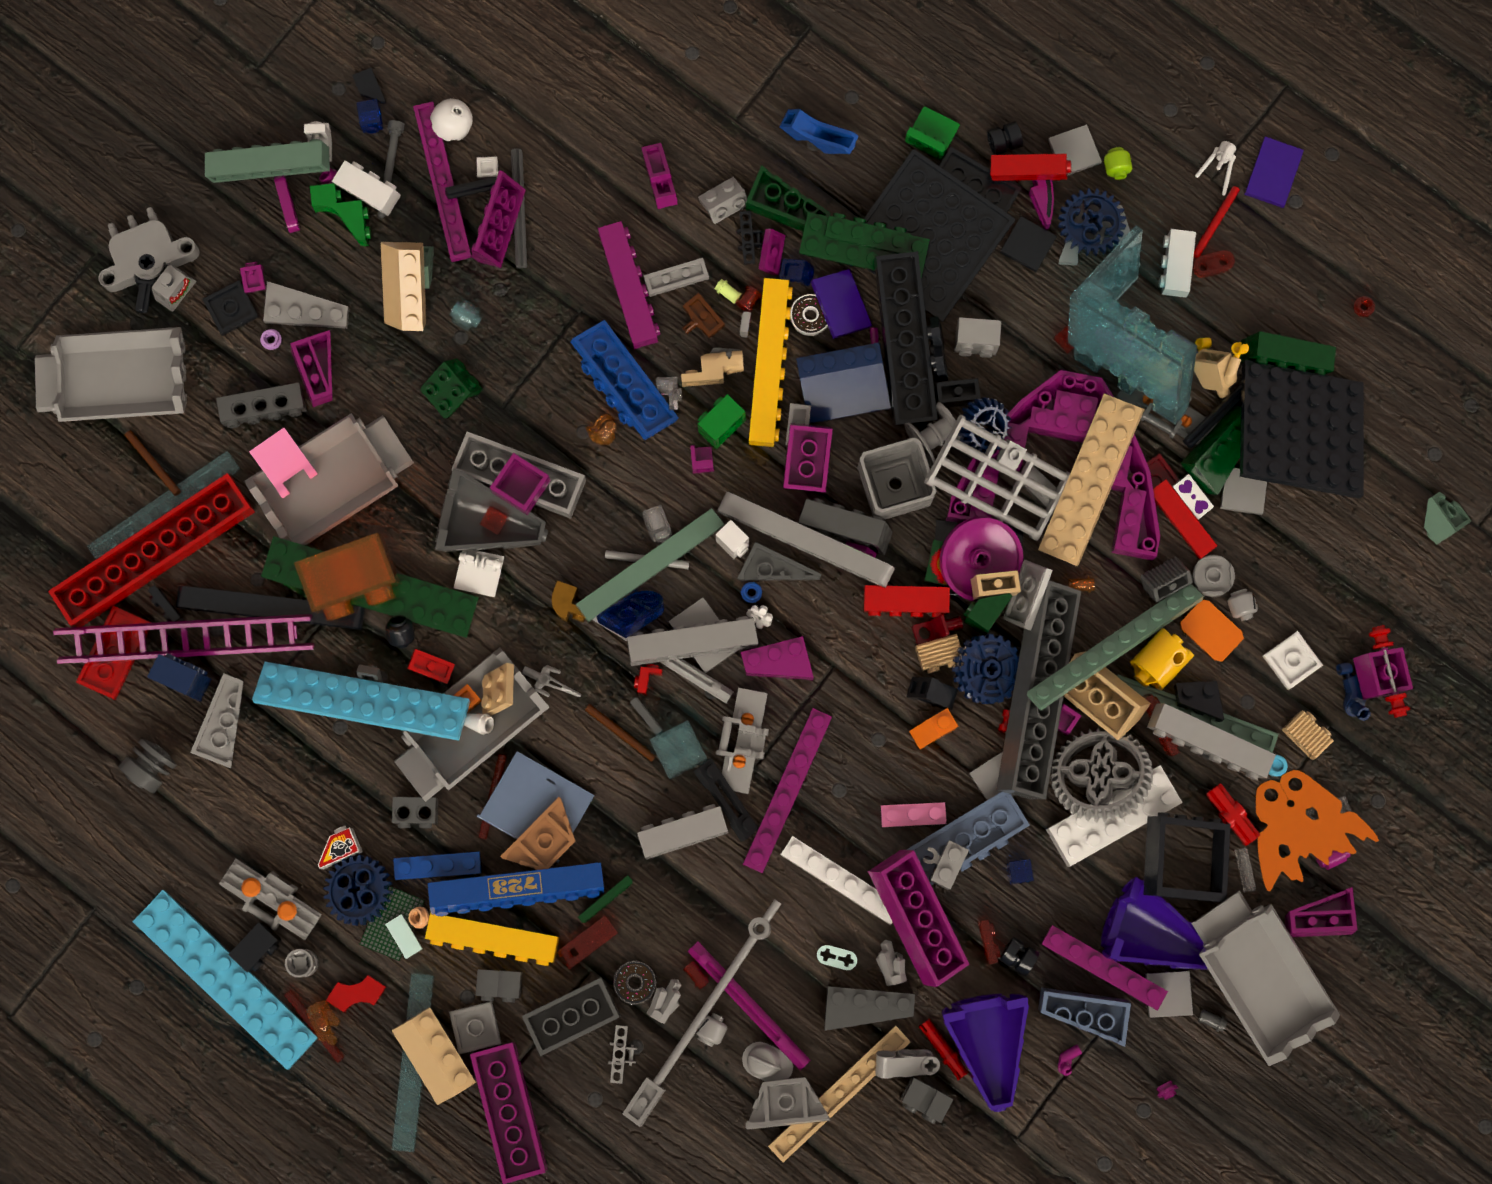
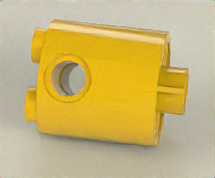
(1160, 660)

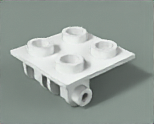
(478, 572)

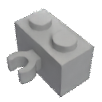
(947, 864)

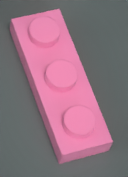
(913, 814)

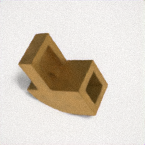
(563, 602)

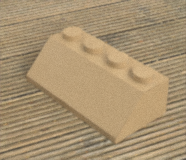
(403, 285)
(1108, 701)
(433, 1056)

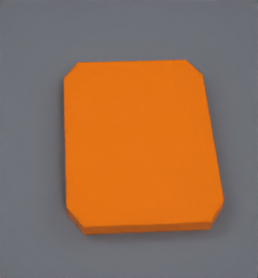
(1211, 630)

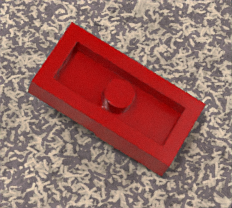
(430, 666)

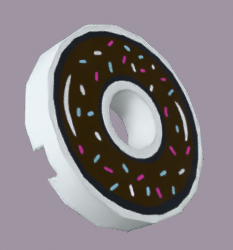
(798, 318)

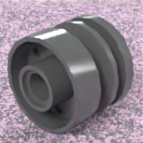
(148, 764)

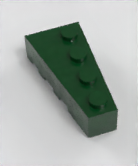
(780, 202)
(1289, 353)
(1216, 454)

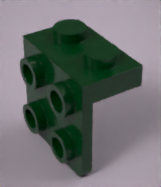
(450, 387)

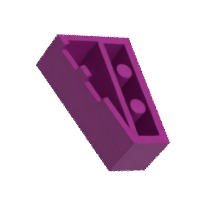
(780, 660)
(1324, 917)

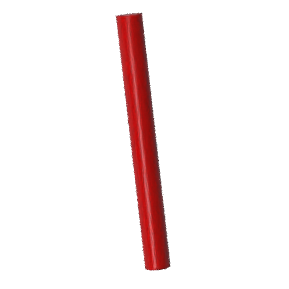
(1216, 221)

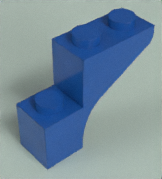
(822, 135)

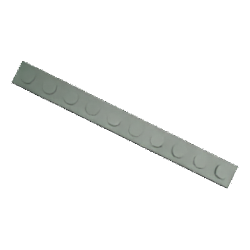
(1114, 646)

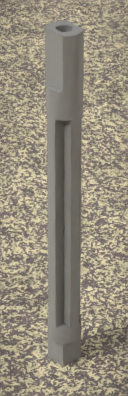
(694, 675)

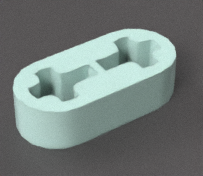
(835, 962)

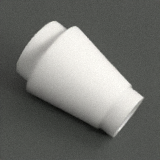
(479, 722)

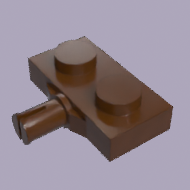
(702, 317)

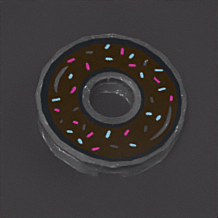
(622, 978)

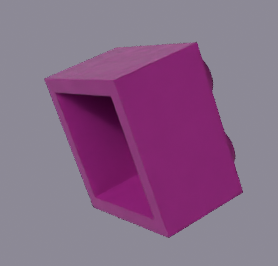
(520, 484)

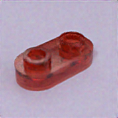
(1212, 263)

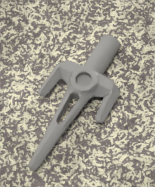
(544, 678)

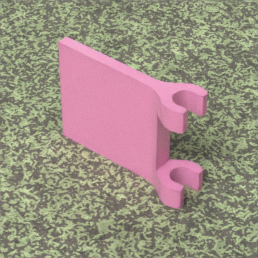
(281, 460)

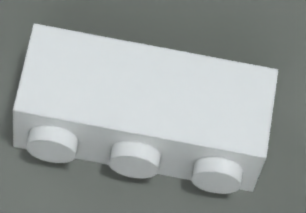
(367, 187)
(1177, 263)

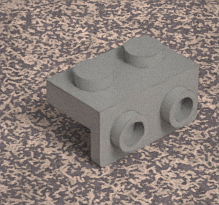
(724, 200)

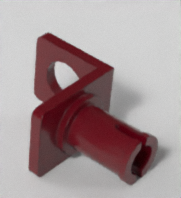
(937, 628)

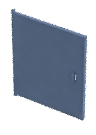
(527, 792)

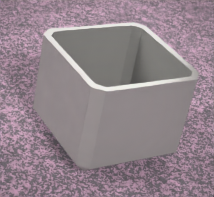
(896, 461)

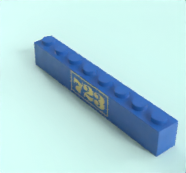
(515, 889)

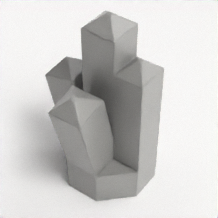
(891, 964)
(665, 1001)

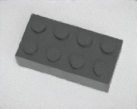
(571, 1016)

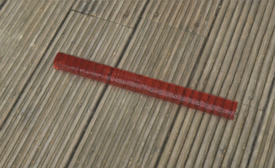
(496, 778)
(299, 1007)

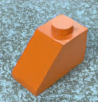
(933, 728)

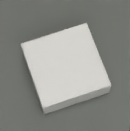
(487, 167)

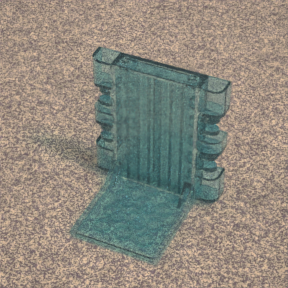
(1126, 339)

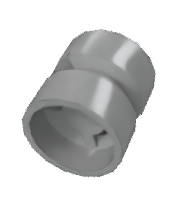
(301, 963)

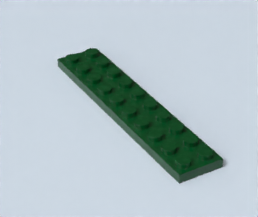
(415, 599)

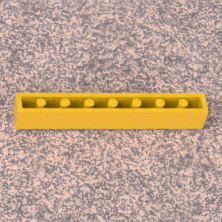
(768, 362)

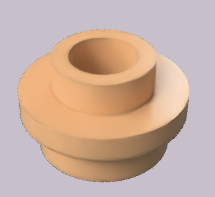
(419, 917)

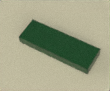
(606, 899)

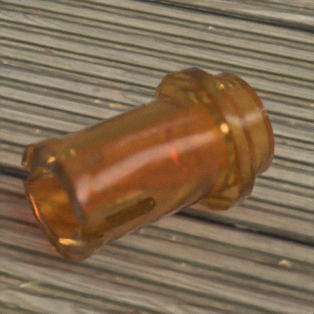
(1082, 584)

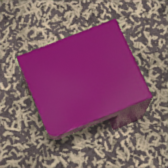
(701, 459)
(1068, 719)

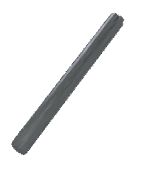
(520, 226)

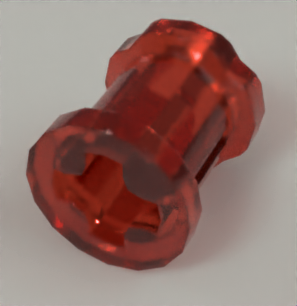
(749, 299)

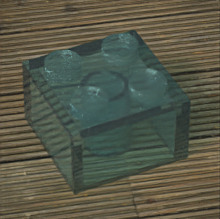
(678, 750)

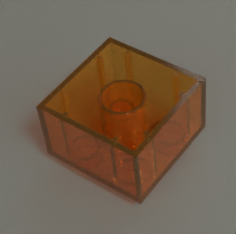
(348, 574)

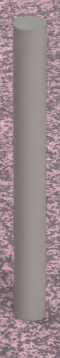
(635, 557)

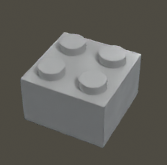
(977, 337)

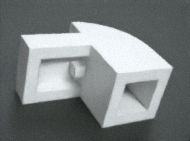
(320, 131)

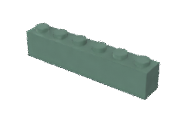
(267, 161)

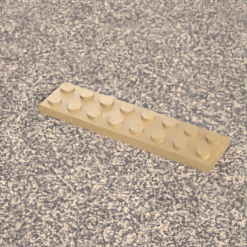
(1091, 479)

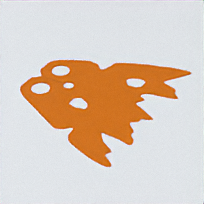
(1298, 831)

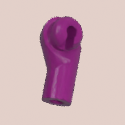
(1065, 1060)

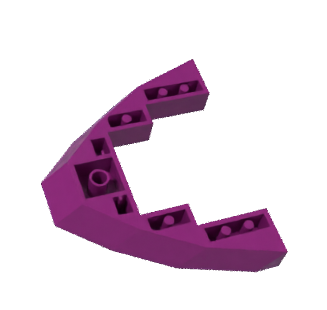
(1064, 410)

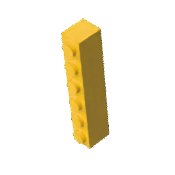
(492, 938)

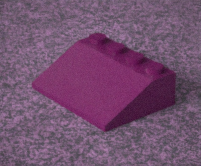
(498, 221)

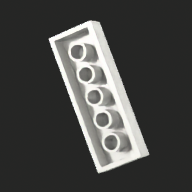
(1080, 838)

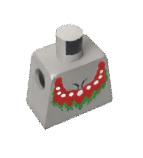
(172, 287)

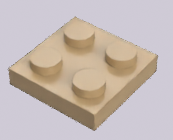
(498, 689)

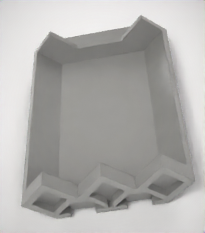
(112, 375)
(353, 470)
(443, 761)
(1264, 976)

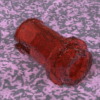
(696, 975)

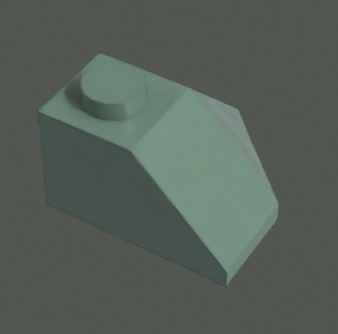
(1443, 518)

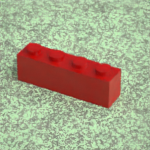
(906, 599)

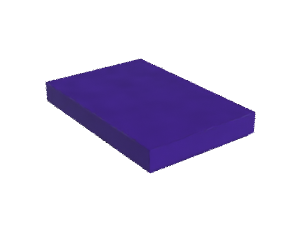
(1274, 172)
(841, 303)

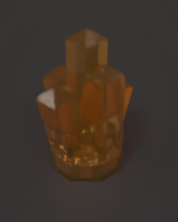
(322, 1020)

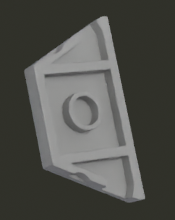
(786, 1104)

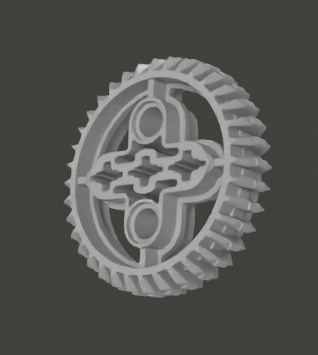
(1106, 784)

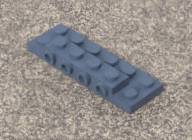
(976, 830)

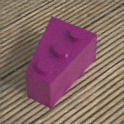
(314, 365)

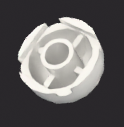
(451, 119)

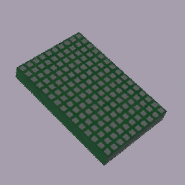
(377, 935)

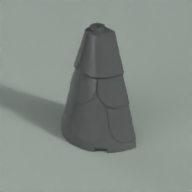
(464, 510)

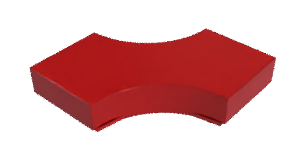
(367, 991)

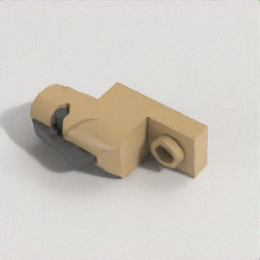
(713, 366)

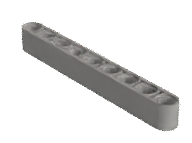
(806, 539)

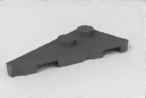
(768, 565)

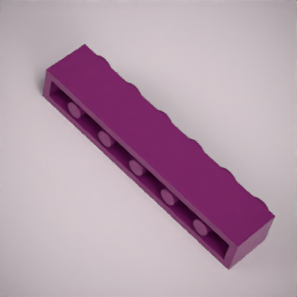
(628, 285)
(1104, 968)

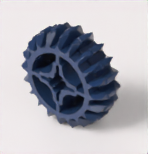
(990, 414)

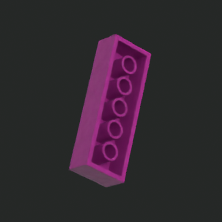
(918, 918)
(509, 1112)

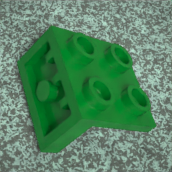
(932, 133)

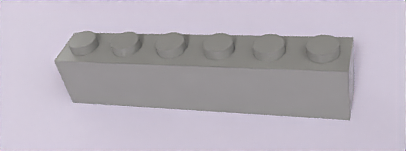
(692, 641)
(1211, 741)

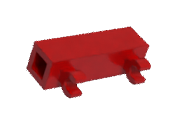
(1030, 167)

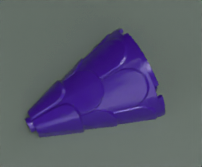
(1150, 932)
(990, 1043)

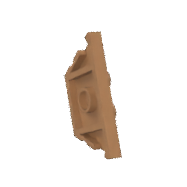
(544, 840)

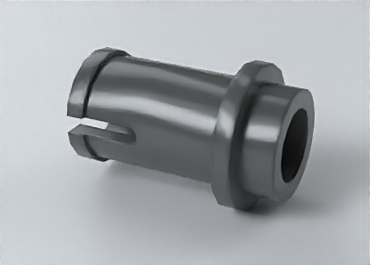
(1212, 1020)

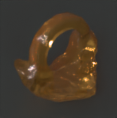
(606, 434)

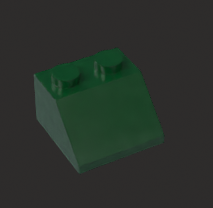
(985, 612)

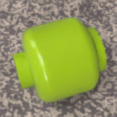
(1118, 163)

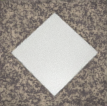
(1292, 660)

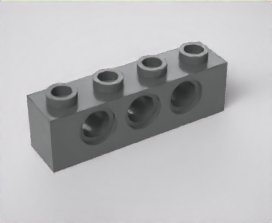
(230, 404)

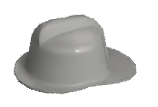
(766, 1062)

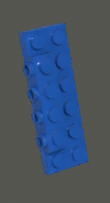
(622, 381)

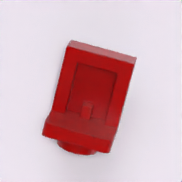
(641, 681)

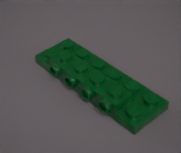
(856, 242)

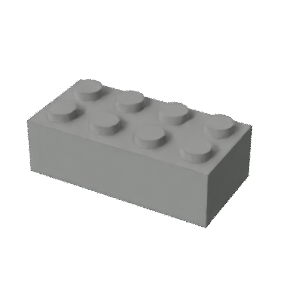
(682, 832)

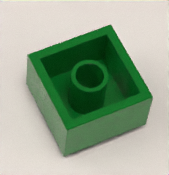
(721, 421)

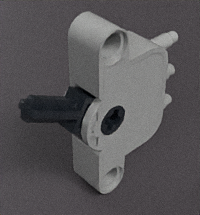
(140, 247)

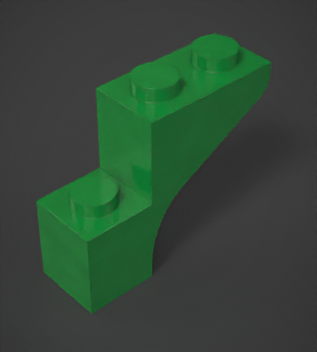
(352, 213)

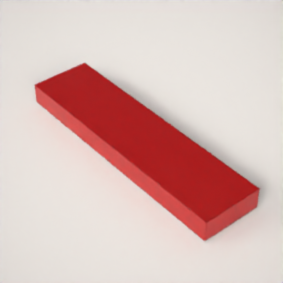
(1183, 519)

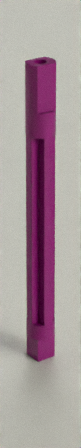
(750, 1007)

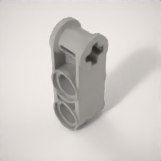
(905, 1063)

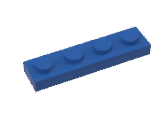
(437, 866)

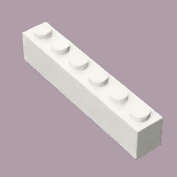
(836, 877)

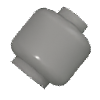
(1242, 604)
(712, 1030)

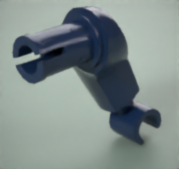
(1353, 700)

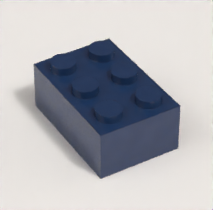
(180, 676)

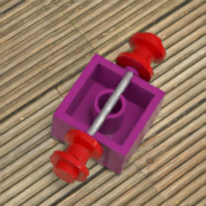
(1384, 672)

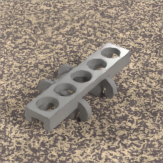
(622, 1060)

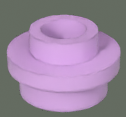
(271, 333)

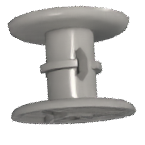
(935, 433)

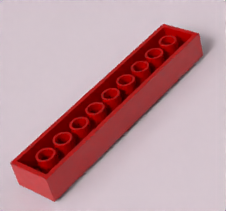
(151, 551)

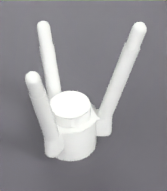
(1224, 153)

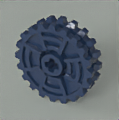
(972, 671)

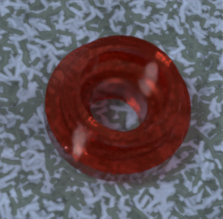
(1366, 301)

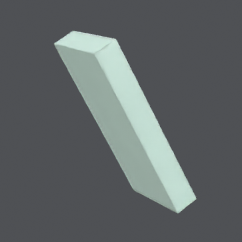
(404, 936)

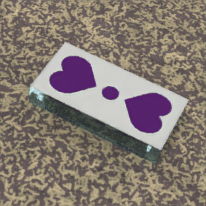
(1192, 496)

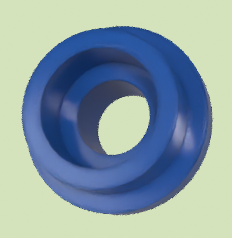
(751, 585)

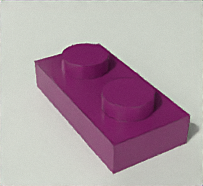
(772, 252)

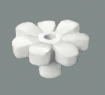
(760, 616)

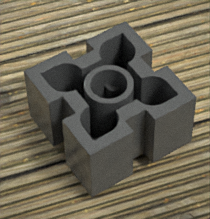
(925, 1099)

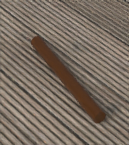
(152, 463)
(620, 733)

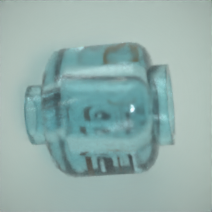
(465, 315)

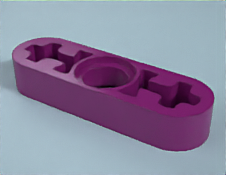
(286, 204)

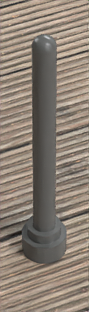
(395, 129)

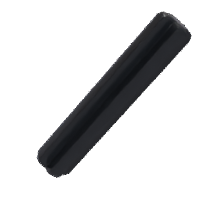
(470, 188)

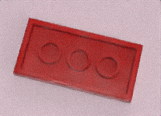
(109, 676)

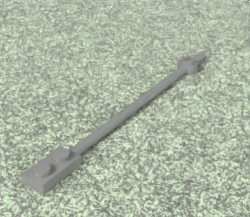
(650, 1090)

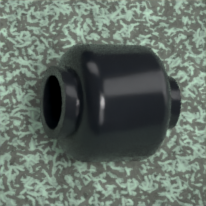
(400, 631)

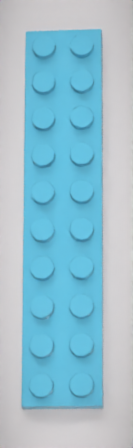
(361, 700)
(225, 980)

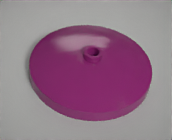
(982, 536)

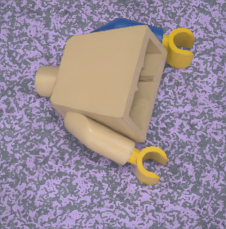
(1217, 368)

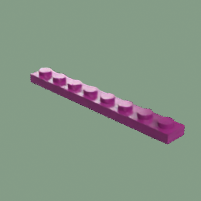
(441, 179)
(787, 790)

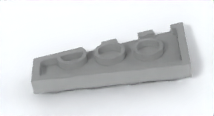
(297, 308)
(220, 724)

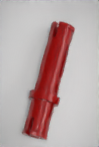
(941, 1046)

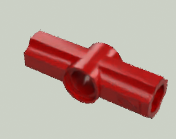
(1232, 813)

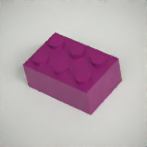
(807, 457)

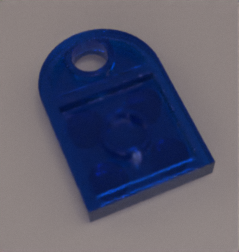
(632, 613)

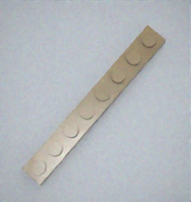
(838, 1094)

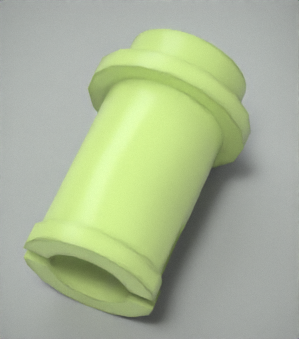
(727, 291)

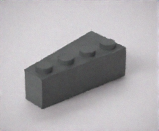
(846, 524)
(859, 1006)

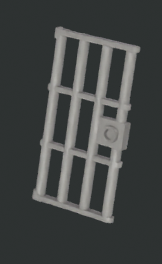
(1006, 462)

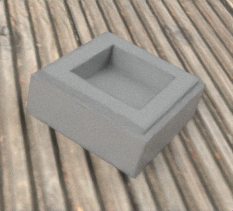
(745, 324)

